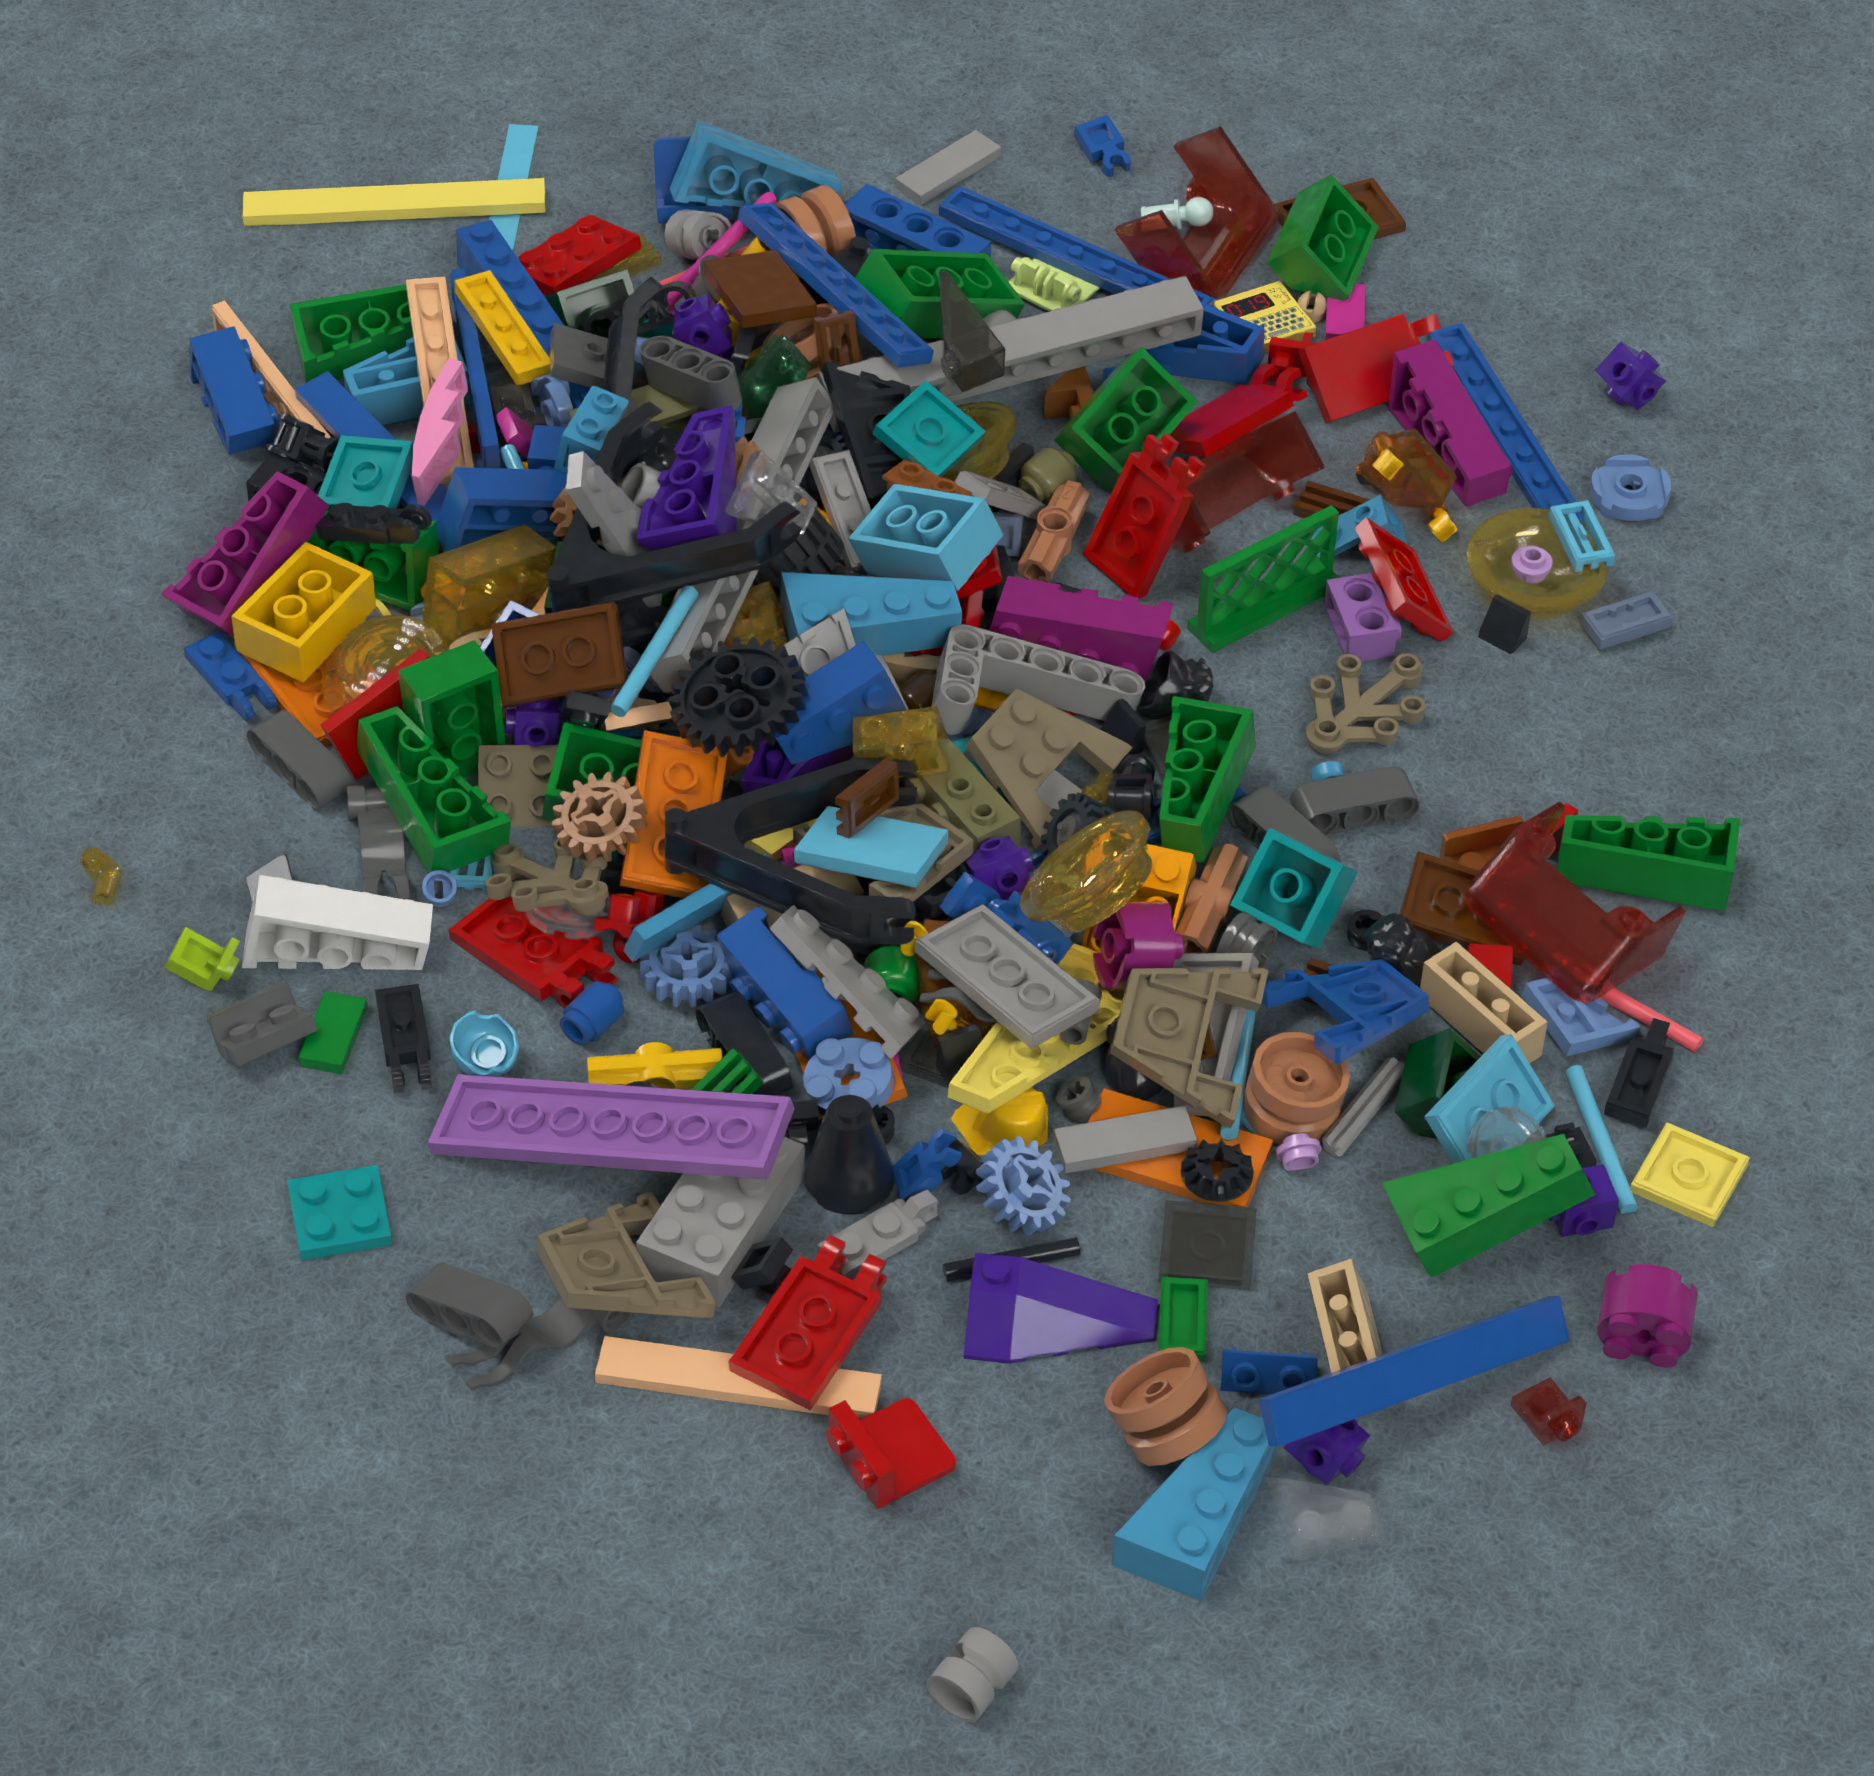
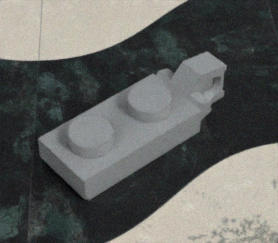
(886, 1231)

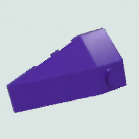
(697, 485)
(1040, 1310)

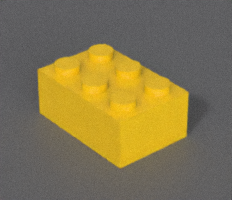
(304, 611)

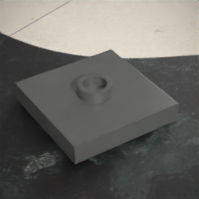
(577, 356)

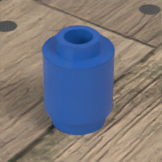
(592, 1013)

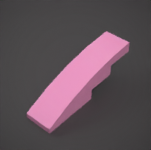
(437, 437)

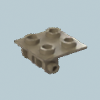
(517, 780)

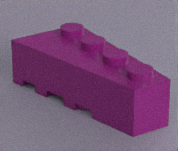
(1435, 403)
(248, 552)
(1083, 623)

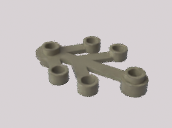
(1330, 734)
(583, 895)

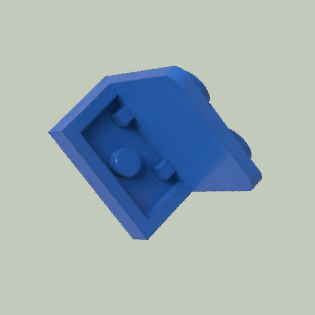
(667, 157)

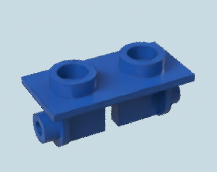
(1040, 934)
(1265, 1371)

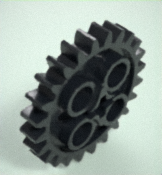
(738, 696)

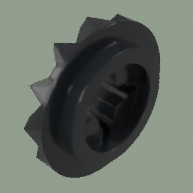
(1234, 1177)

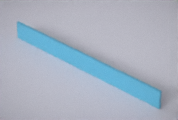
(515, 165)

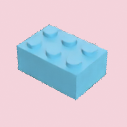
(926, 535)

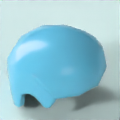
(484, 1045)

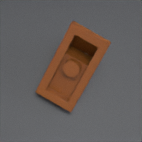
(1068, 394)

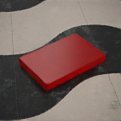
(343, 725)

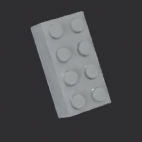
(715, 1220)

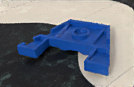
(1363, 996)

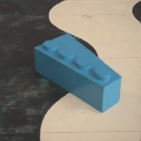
(737, 171)
(883, 612)
(1196, 1512)

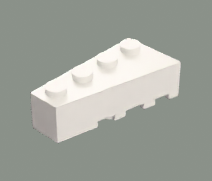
(334, 927)

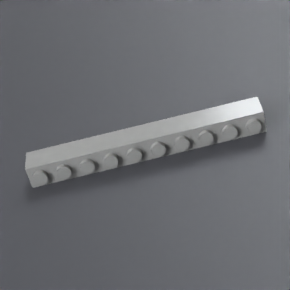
(1064, 339)
(790, 438)

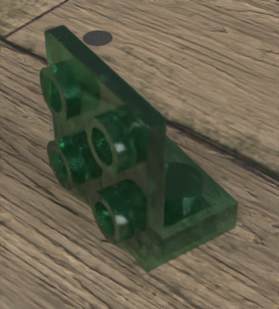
(773, 366)

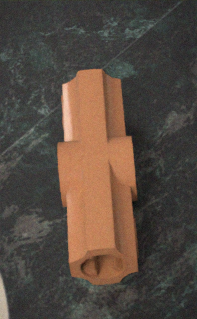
(1054, 532)
(1210, 899)

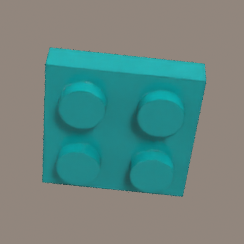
(929, 430)
(367, 472)
(339, 1212)

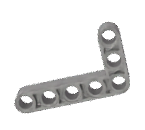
(1004, 663)

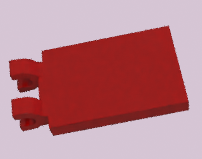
(1356, 367)
(1238, 412)
(1143, 515)
(529, 957)
(810, 1325)

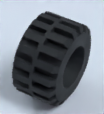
(811, 553)

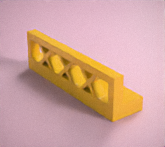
(503, 327)

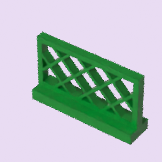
(1275, 594)

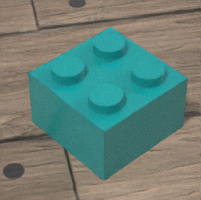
(1294, 888)

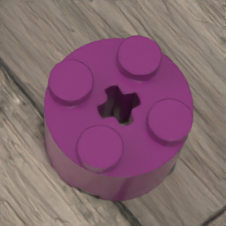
(1135, 939)
(1647, 1314)

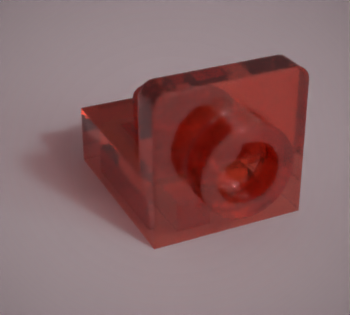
(1549, 1411)

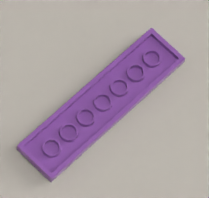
(612, 1126)

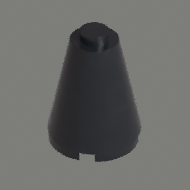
(849, 1159)

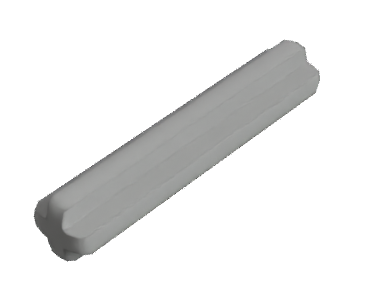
(1363, 1107)

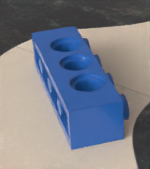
(902, 226)

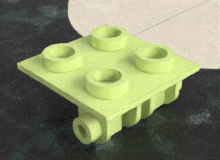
(1048, 285)

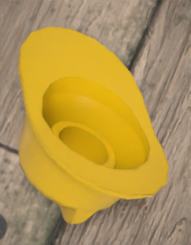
(1021, 1116)

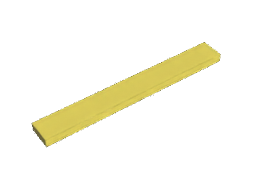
(394, 202)

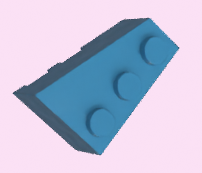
(391, 384)

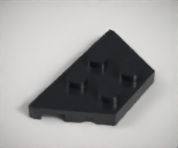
(859, 406)

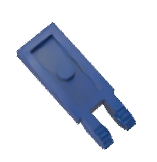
(229, 674)

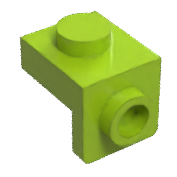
(202, 960)

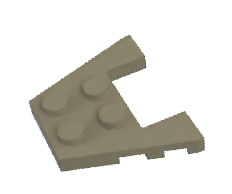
(1027, 743)
(956, 851)
(1166, 1027)
(602, 1270)

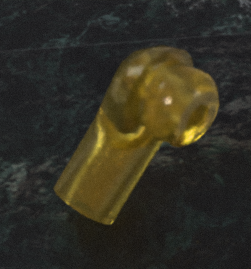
(1099, 789)
(103, 872)

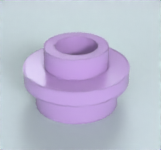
(1531, 564)
(1298, 1152)

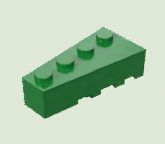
(349, 329)
(396, 568)
(1203, 769)
(432, 802)
(1652, 858)
(1486, 1200)

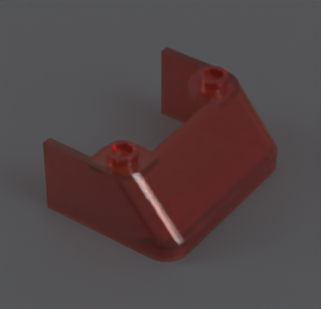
(1221, 249)
(1245, 472)
(1557, 923)

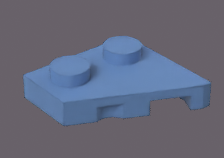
(1576, 1024)

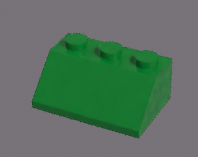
(1323, 241)

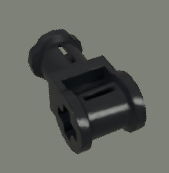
(302, 443)
(1133, 790)

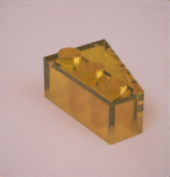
(482, 578)

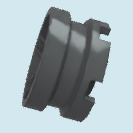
(1248, 936)

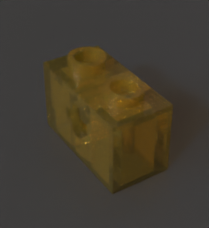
(759, 617)
(904, 735)

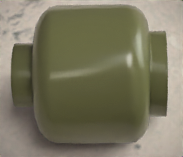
(1047, 472)

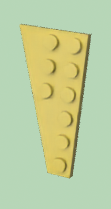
(1007, 1067)

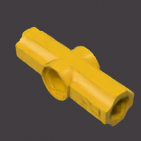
(654, 1064)

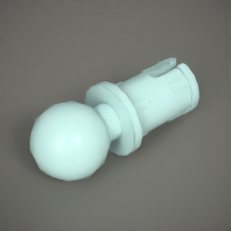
(1197, 212)

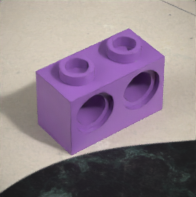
(1361, 617)

